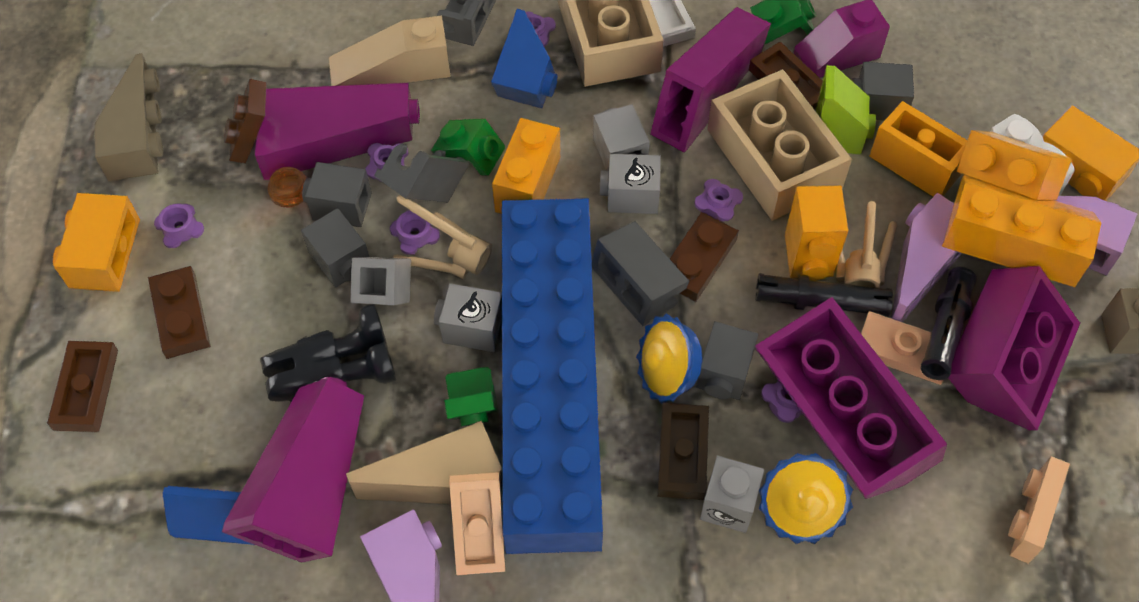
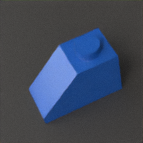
(524, 66)

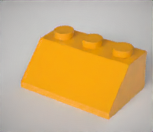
(1022, 231)

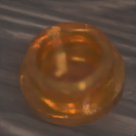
(286, 187)

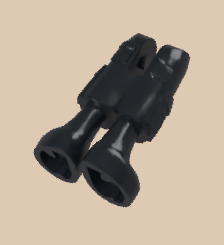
(321, 357)

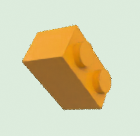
(919, 149)
(1098, 154)
(527, 163)
(1014, 165)
(816, 231)
(96, 242)

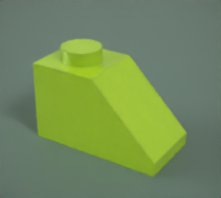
(845, 110)

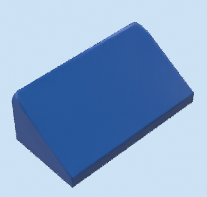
(199, 513)

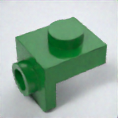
(785, 16)
(472, 141)
(470, 396)

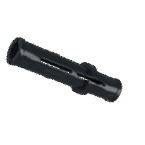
(806, 292)
(939, 356)

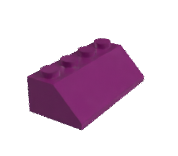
(852, 400)

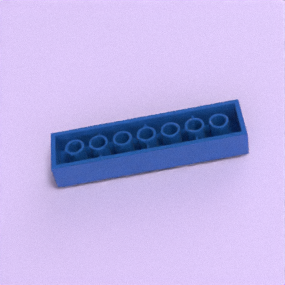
(549, 380)

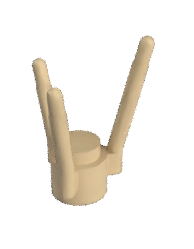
(466, 250)
(863, 266)

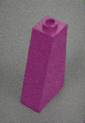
(704, 73)
(332, 123)
(301, 477)

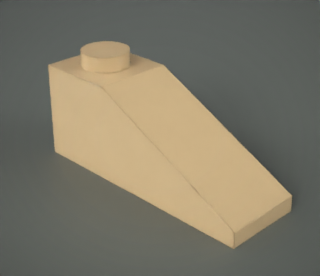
(399, 54)
(425, 470)

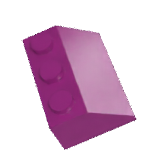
(1014, 346)

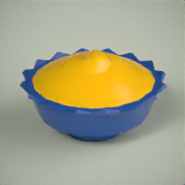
(668, 358)
(805, 498)

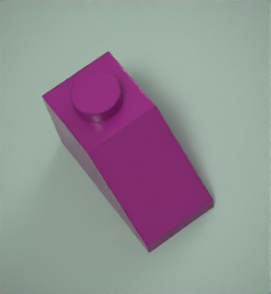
(845, 38)

